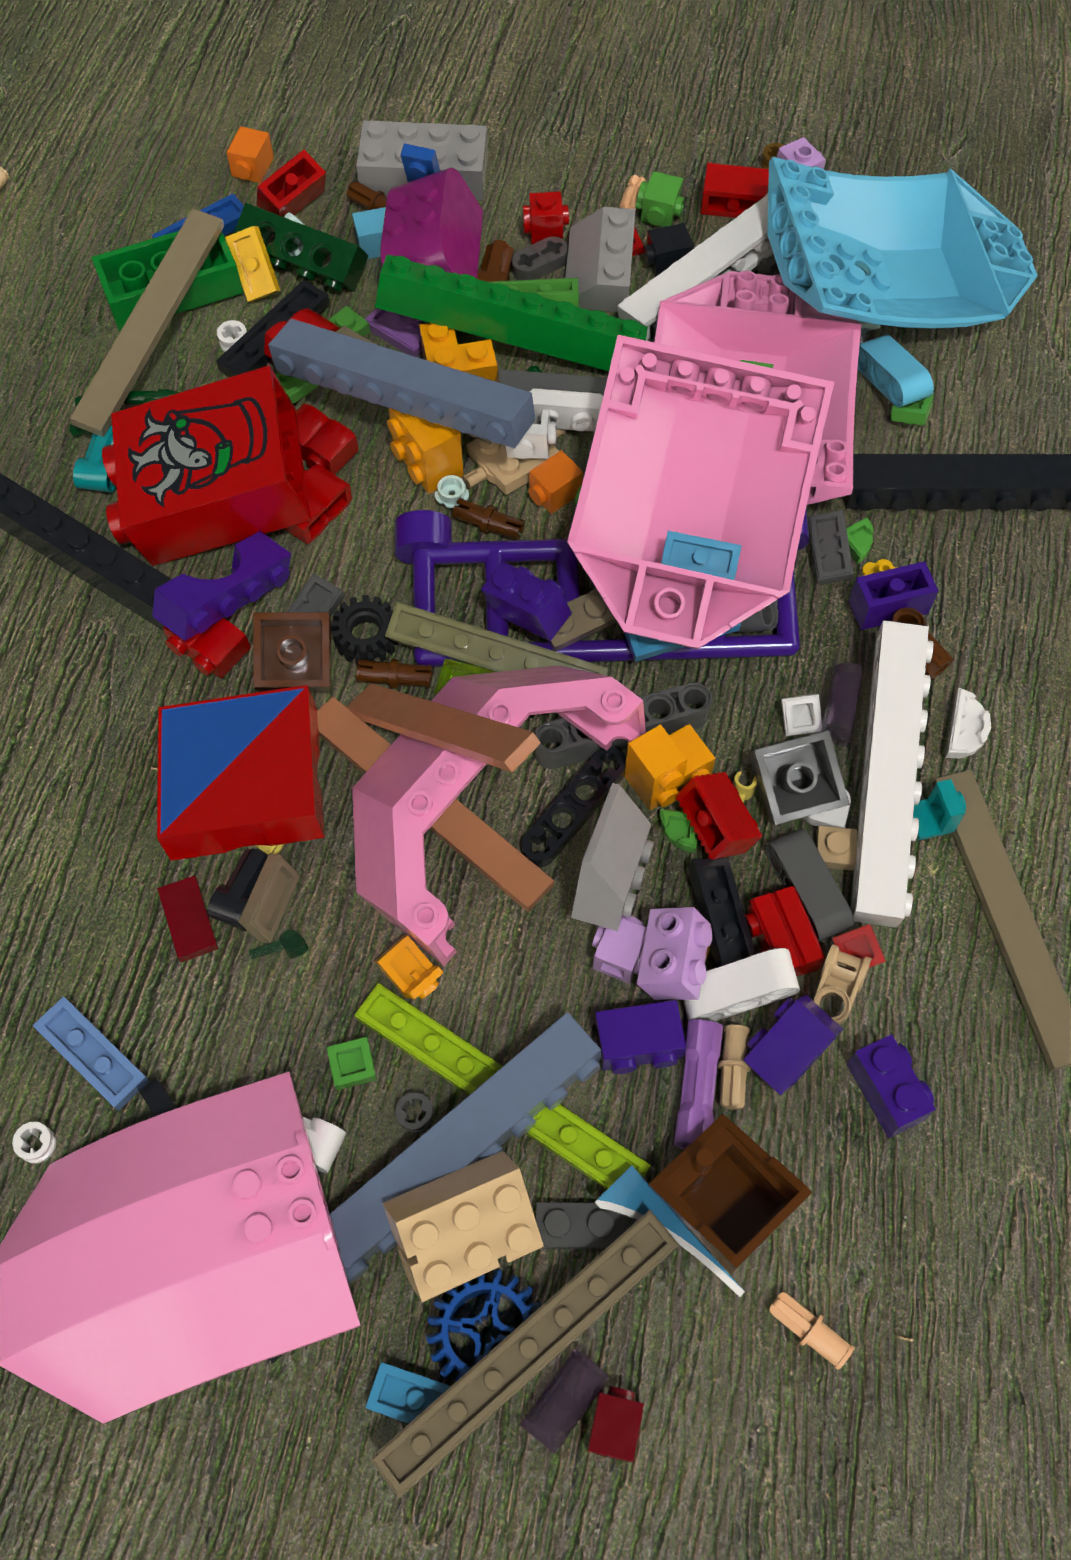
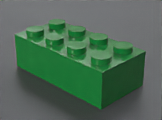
(129, 269)

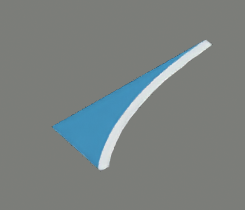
(634, 1198)

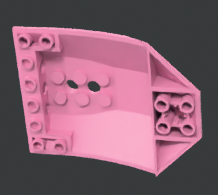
(768, 323)

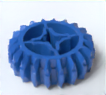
(448, 1323)

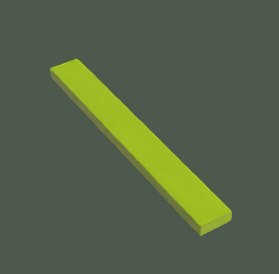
(469, 1068)

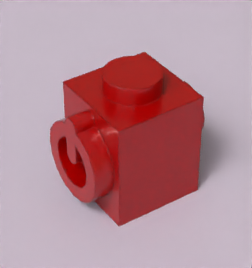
(544, 216)

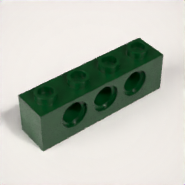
(346, 258)

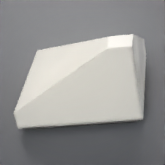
(801, 714)

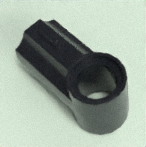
(230, 899)

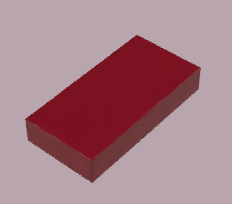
(187, 918)

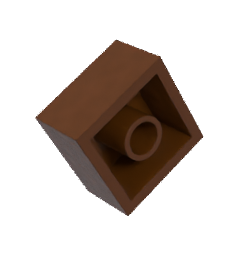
(292, 651)

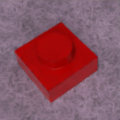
(861, 943)

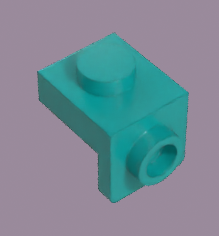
(940, 812)

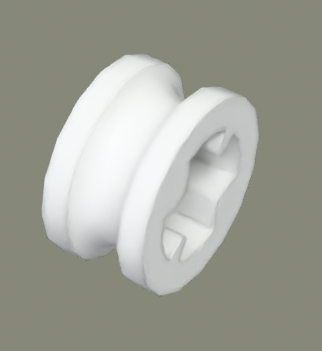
(228, 329)
(21, 1146)

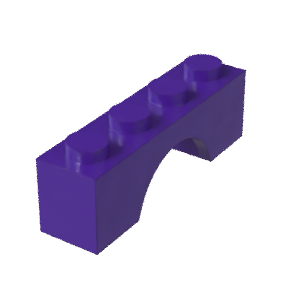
(194, 604)

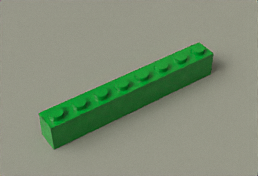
(501, 313)

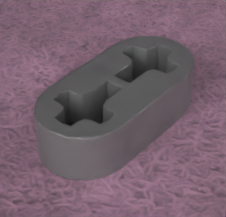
(539, 259)

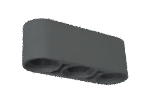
(802, 866)

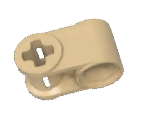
(841, 981)

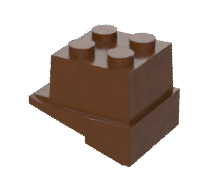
(729, 1192)

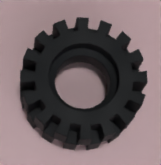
(359, 613)

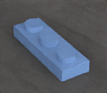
(90, 1053)

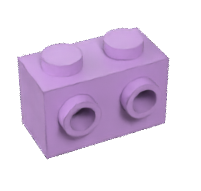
(674, 954)

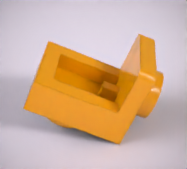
(409, 969)

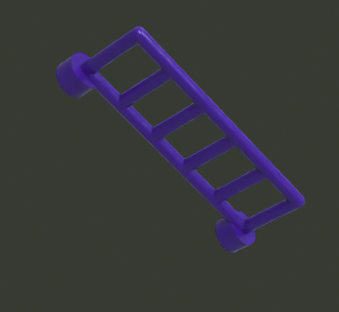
(426, 540)

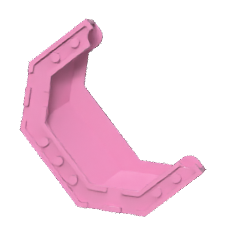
(419, 781)

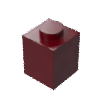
(616, 1425)

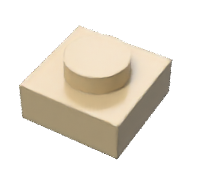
(837, 847)

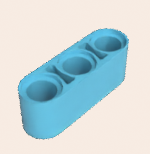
(894, 371)

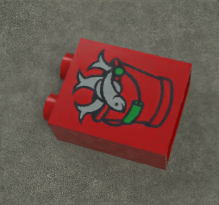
(206, 467)

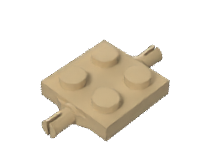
(498, 469)

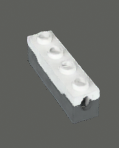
(571, 399)

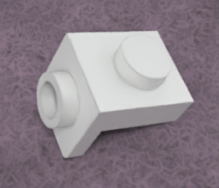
(536, 440)

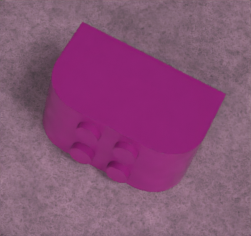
(434, 223)

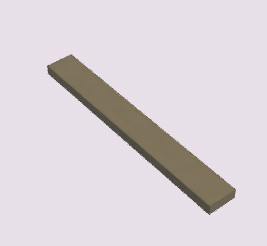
(147, 322)
(1013, 925)
(523, 1354)

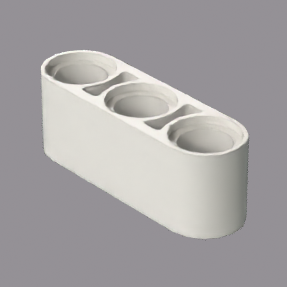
(744, 986)

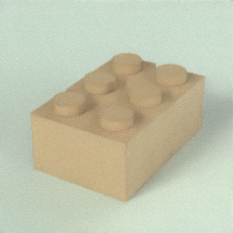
(463, 1225)

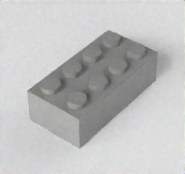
(456, 146)

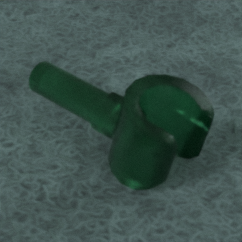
(289, 941)

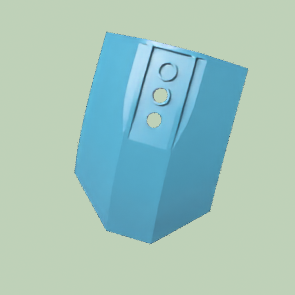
(925, 241)

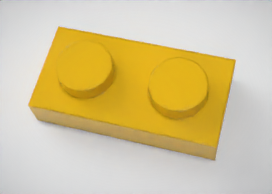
(253, 264)

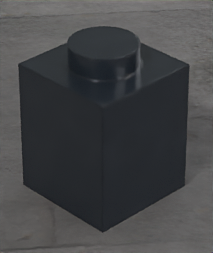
(666, 246)

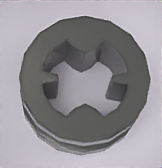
(426, 1106)

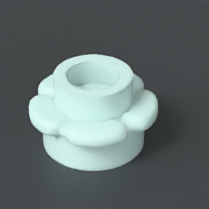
(449, 485)

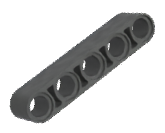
(668, 702)

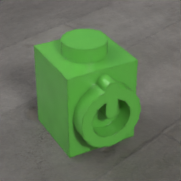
(660, 199)

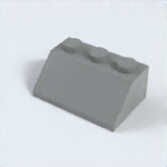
(602, 257)
(613, 862)

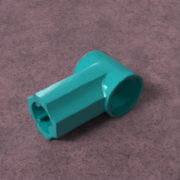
(90, 471)

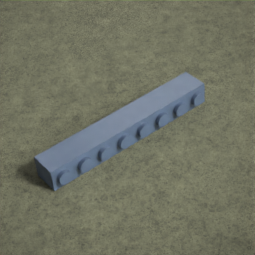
(403, 383)
(467, 1134)

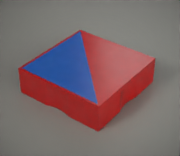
(238, 773)

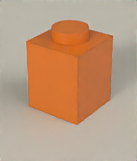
(250, 154)
(555, 482)

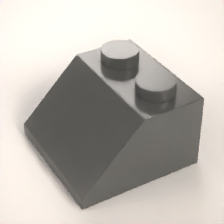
(799, 777)

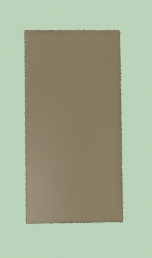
(269, 898)

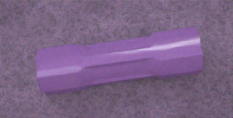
(699, 1080)

